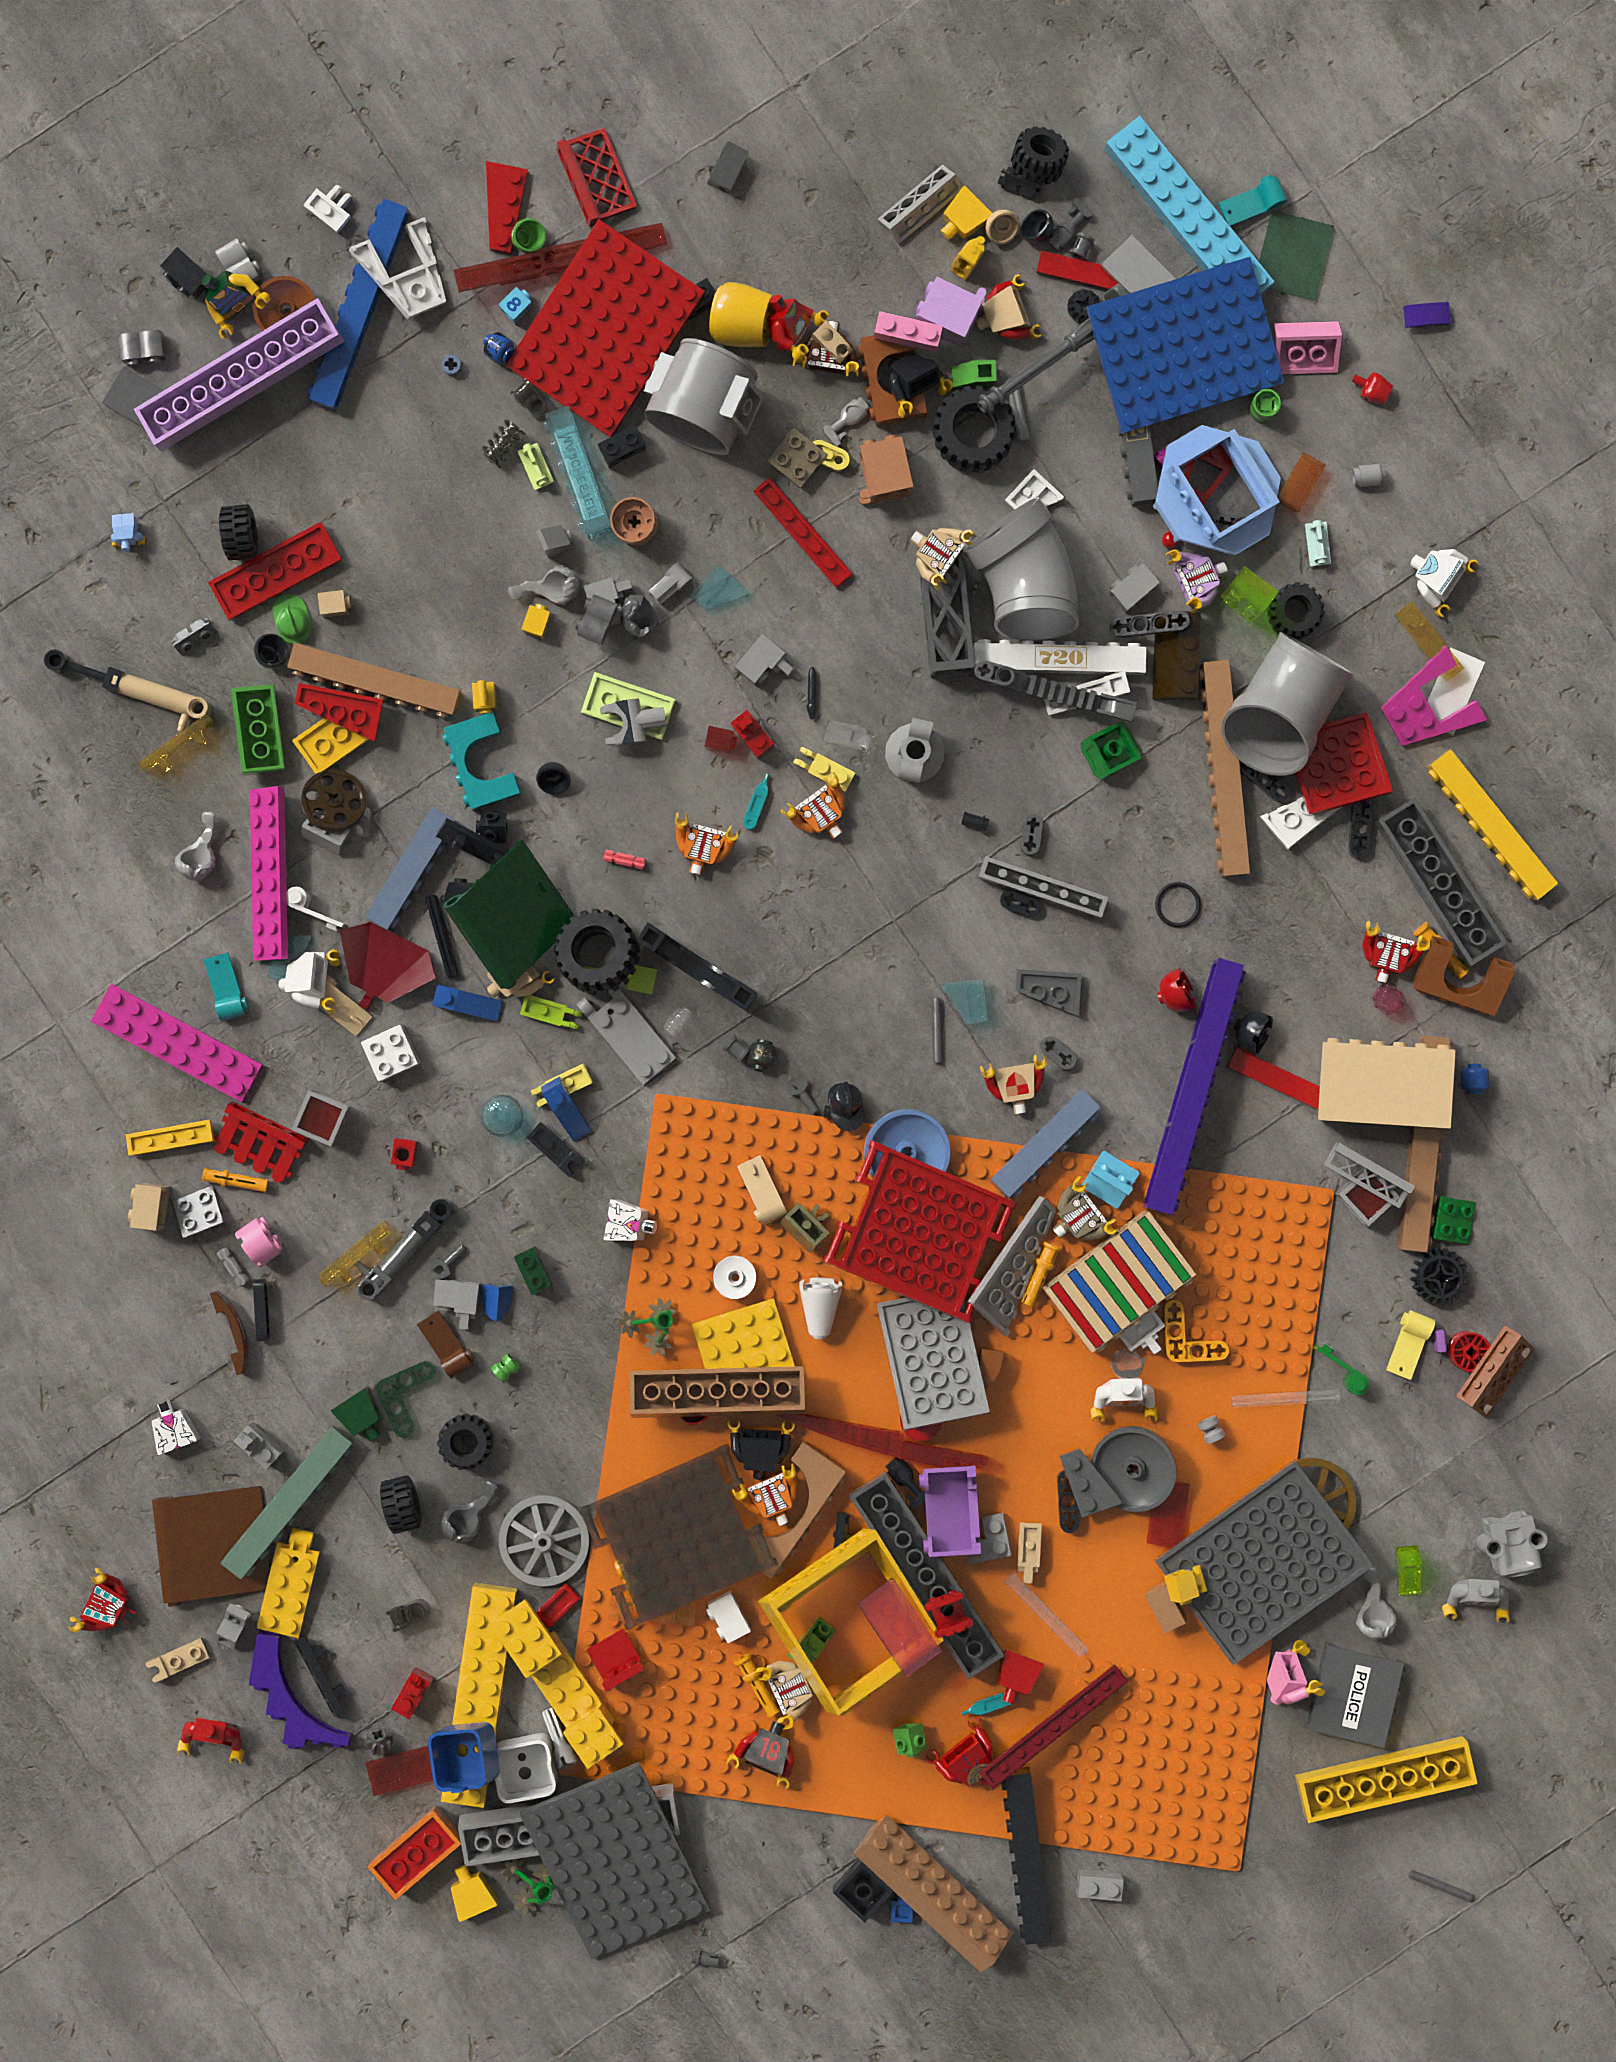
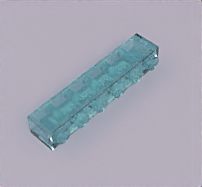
(578, 472)

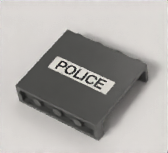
(1356, 1696)

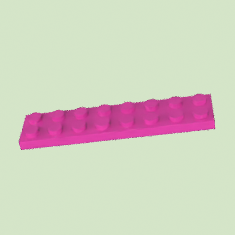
(268, 873)
(176, 1043)

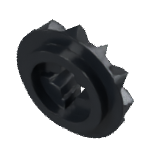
(1074, 308)

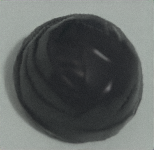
(1037, 226)
(270, 650)
(553, 778)

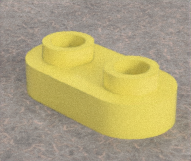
(832, 453)

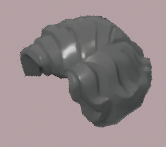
(638, 616)

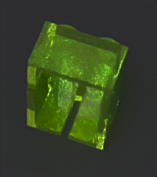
(1249, 594)

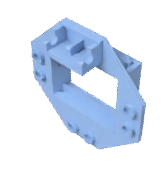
(1185, 512)

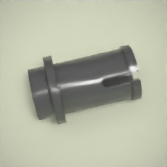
(704, 1958)

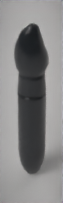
(811, 708)

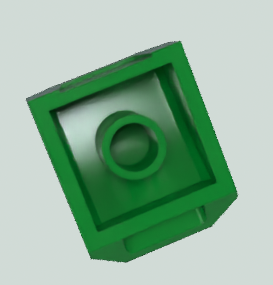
(1110, 750)

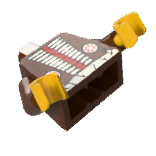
(821, 360)

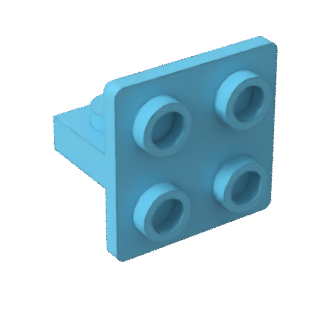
(1110, 1179)

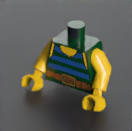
(229, 295)

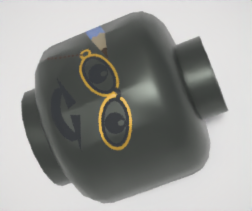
(762, 1055)

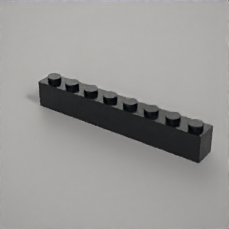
(1027, 1857)

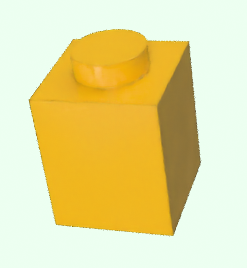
(536, 621)

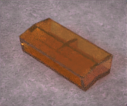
(1300, 482)

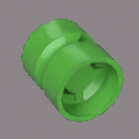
(1265, 405)

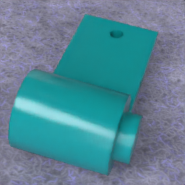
(1254, 202)
(225, 987)

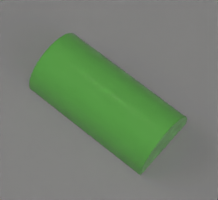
(258, 729)

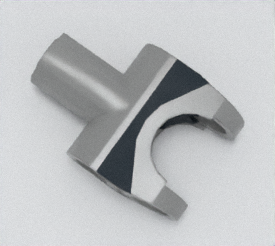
(634, 721)

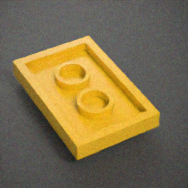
(327, 744)

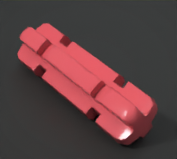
(624, 859)

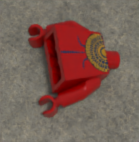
(966, 1758)

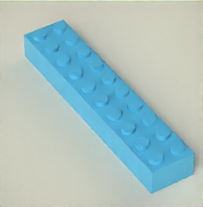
(1178, 200)

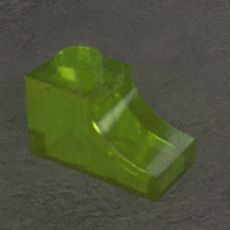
(1408, 1570)

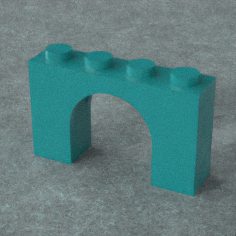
(461, 739)

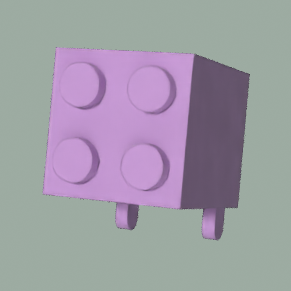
(951, 308)

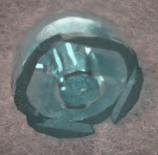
(502, 1115)

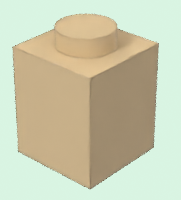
(334, 603)

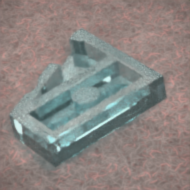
(718, 589)
(296, 948)
(969, 999)

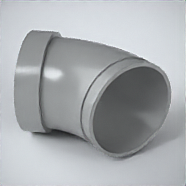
(1027, 574)
(1284, 707)

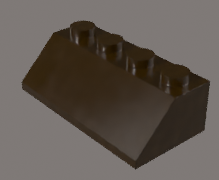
(1177, 661)

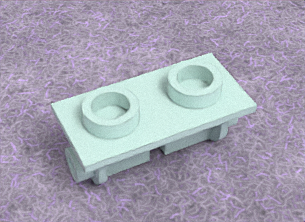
(1318, 543)

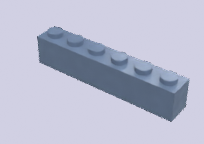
(409, 872)
(1045, 1144)

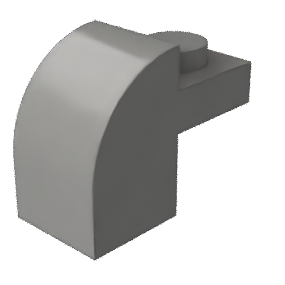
(232, 1626)

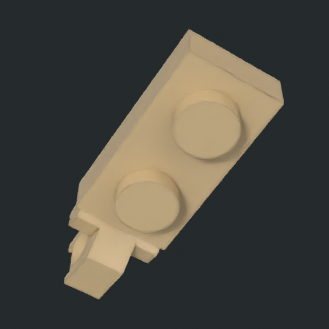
(1029, 1549)

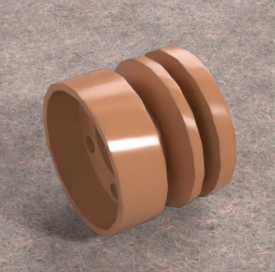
(625, 513)

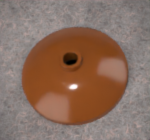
(282, 292)

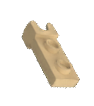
(179, 1659)

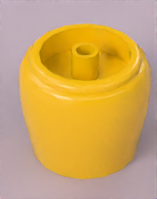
(740, 316)

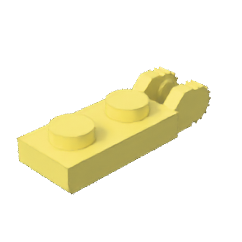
(824, 767)
(573, 1080)

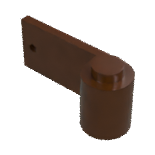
(446, 1345)

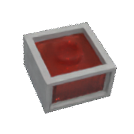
(321, 1118)
(1361, 1202)

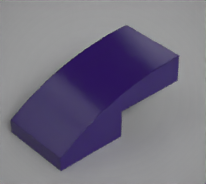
(1427, 315)

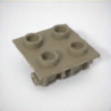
(796, 457)

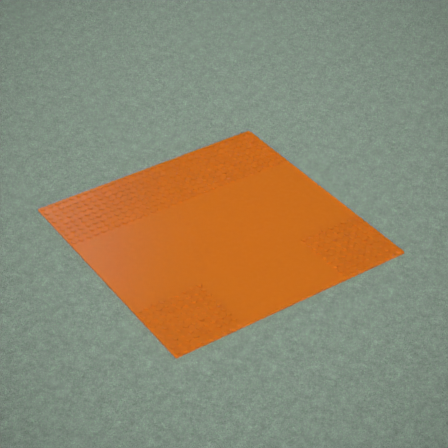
(1170, 1753)

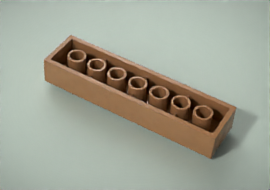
(717, 1392)
(933, 1893)

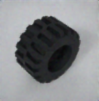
(1039, 155)
(238, 532)
(1308, 598)
(452, 1455)
(400, 1504)

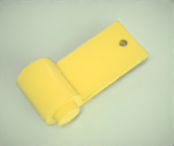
(1409, 1344)

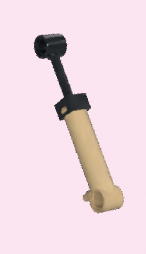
(135, 687)

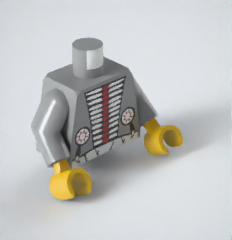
(1478, 1593)

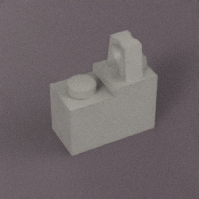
(611, 590)
(763, 657)
(459, 1295)
(259, 1445)

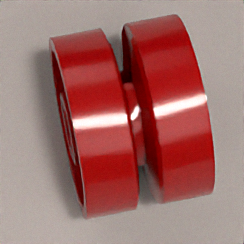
(1462, 1342)

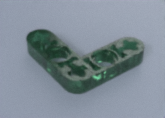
(395, 1396)

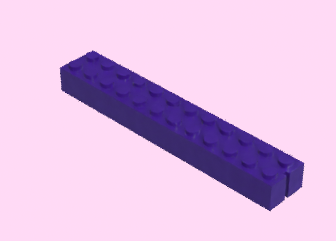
(1193, 1086)

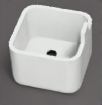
(539, 1760)

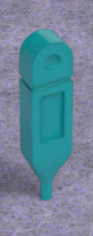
(756, 804)
(987, 1704)

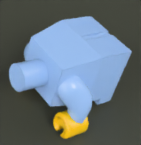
(126, 532)

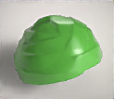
(528, 235)

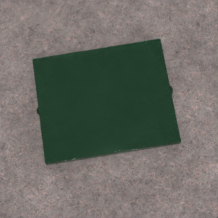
(1295, 253)

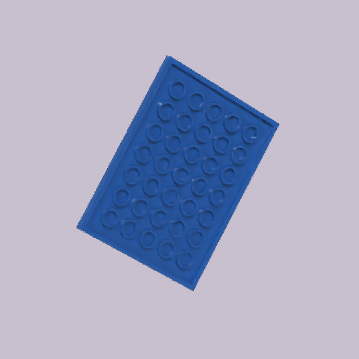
(1185, 344)

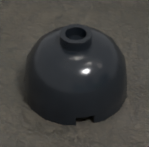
(1252, 1031)

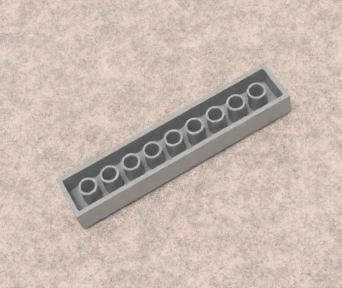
(503, 1835)

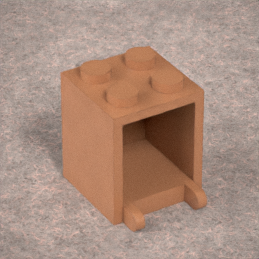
(884, 470)

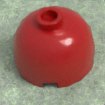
(1176, 992)

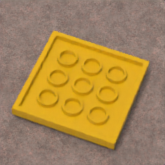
(744, 1338)

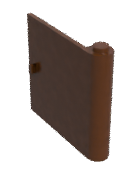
(195, 1538)

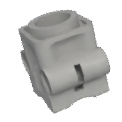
(1512, 1548)

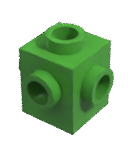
(910, 1739)

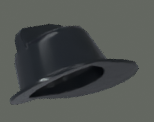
(846, 1106)

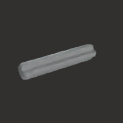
(1018, 412)

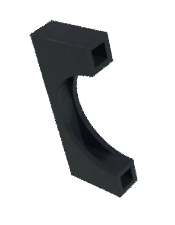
(697, 967)

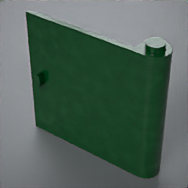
(510, 915)

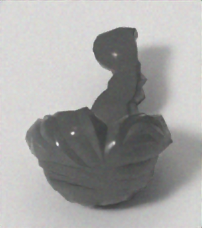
(464, 1521)

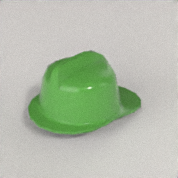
(292, 618)

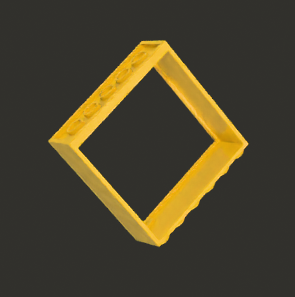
(810, 1578)

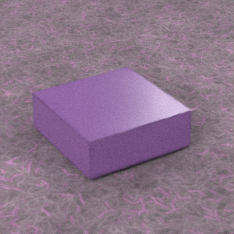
(1439, 1340)

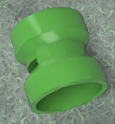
(505, 1368)

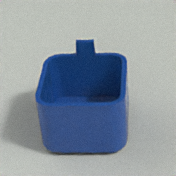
(467, 1772)

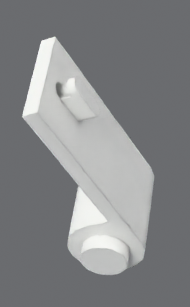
(300, 900)

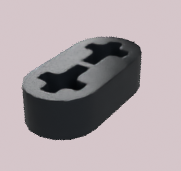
(1021, 898)

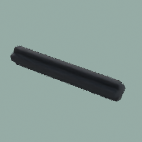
(441, 936)

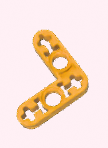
(1186, 1346)

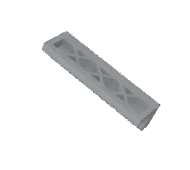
(923, 205)
(1372, 1167)

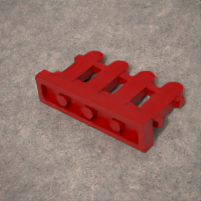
(274, 1131)

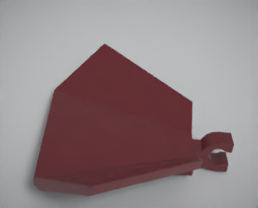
(384, 963)

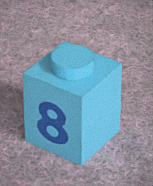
(516, 305)

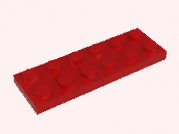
(275, 571)

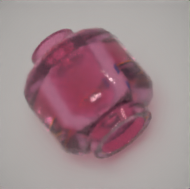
(1388, 999)

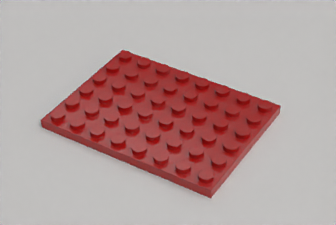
(605, 328)

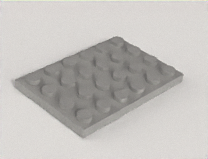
(931, 1364)

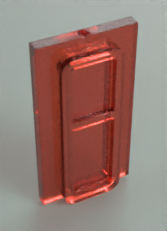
(1168, 1518)
(399, 1770)

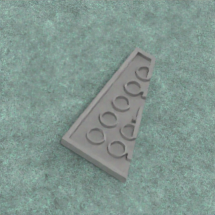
(1011, 1271)

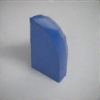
(496, 1300)

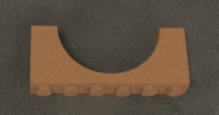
(822, 1477)

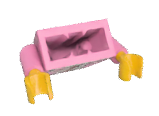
(1287, 1677)

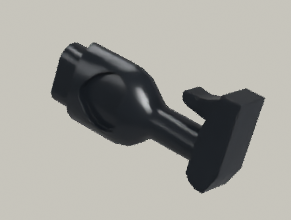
(904, 1476)

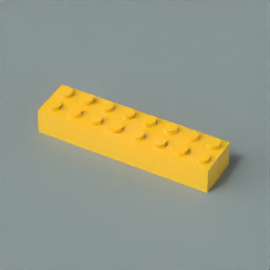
(1386, 1779)

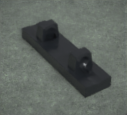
(470, 842)
(310, 1658)

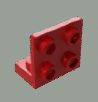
(615, 1659)

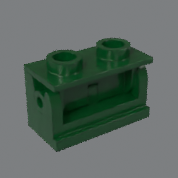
(533, 1270)

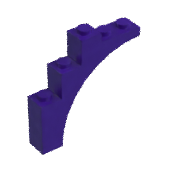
(282, 1703)

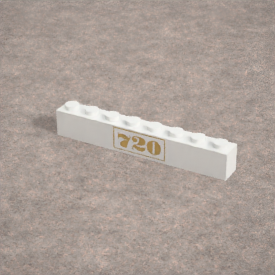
(1063, 658)

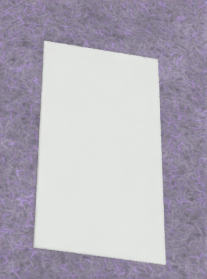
(1455, 693)

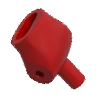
(1375, 388)

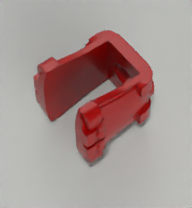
(952, 1623)

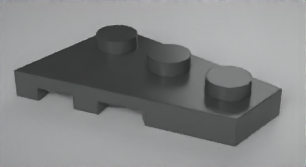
(1052, 988)
(1087, 1484)

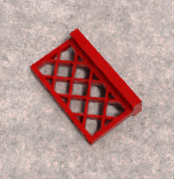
(579, 184)

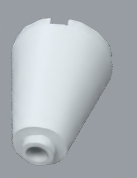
(820, 1303)

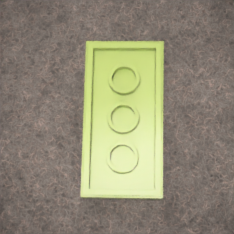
(608, 690)

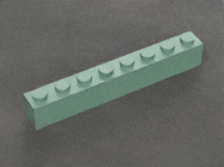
(286, 1502)

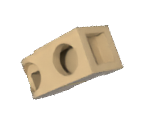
(832, 341)

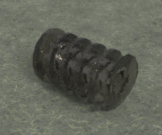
(503, 443)

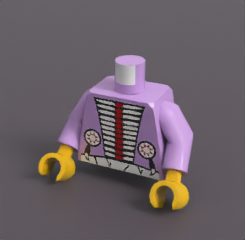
(1197, 577)

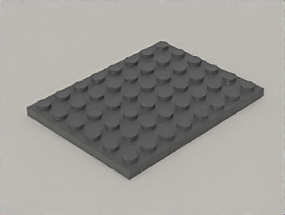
(1267, 1561)
(615, 1860)

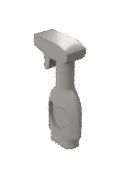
(850, 415)

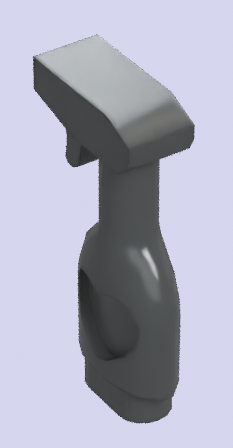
(1065, 231)

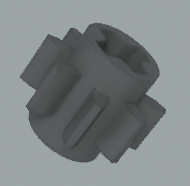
(379, 1741)

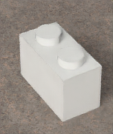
(728, 1616)

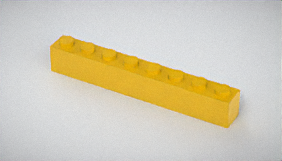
(1491, 825)

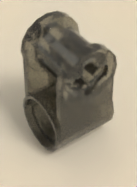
(528, 397)
(404, 1615)

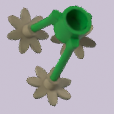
(660, 1319)
(541, 1890)

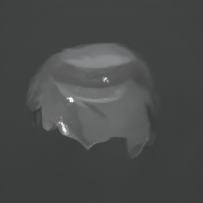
(1127, 1364)

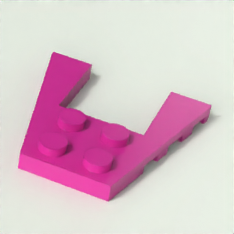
(1411, 713)

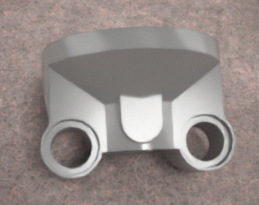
(911, 769)

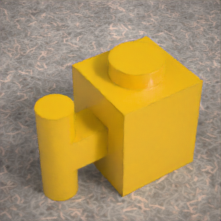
(484, 696)
(1183, 1585)

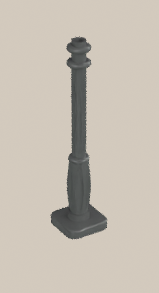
(1075, 340)

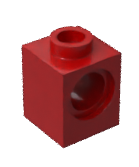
(411, 1146)

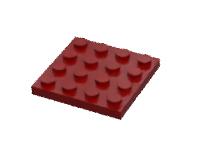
(1343, 766)

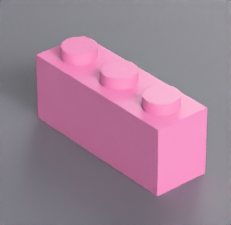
(908, 332)

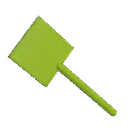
(641, 981)

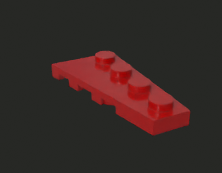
(504, 201)
(346, 709)

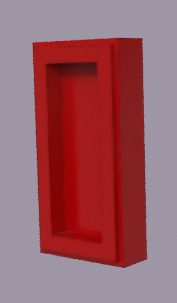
(557, 1605)

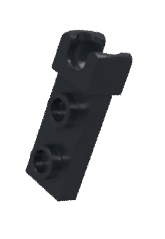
(554, 1148)

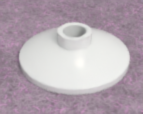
(723, 1277)

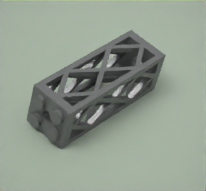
(950, 665)

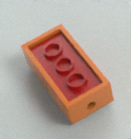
(415, 1852)

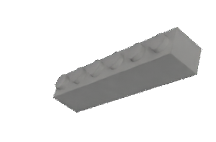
(1042, 887)

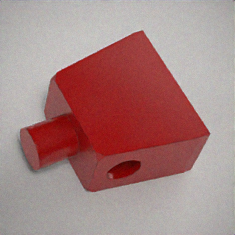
(1017, 1675)

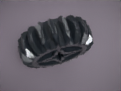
(1439, 1285)

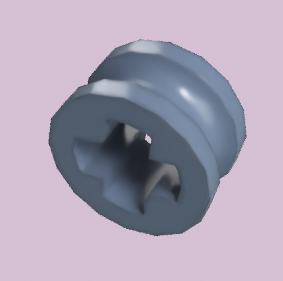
(446, 359)

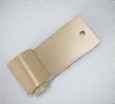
(346, 1011)
(762, 1191)

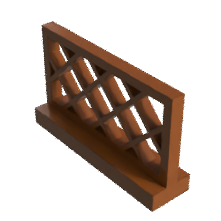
(1487, 1372)

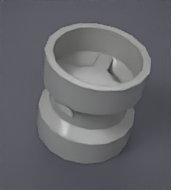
(1211, 1429)

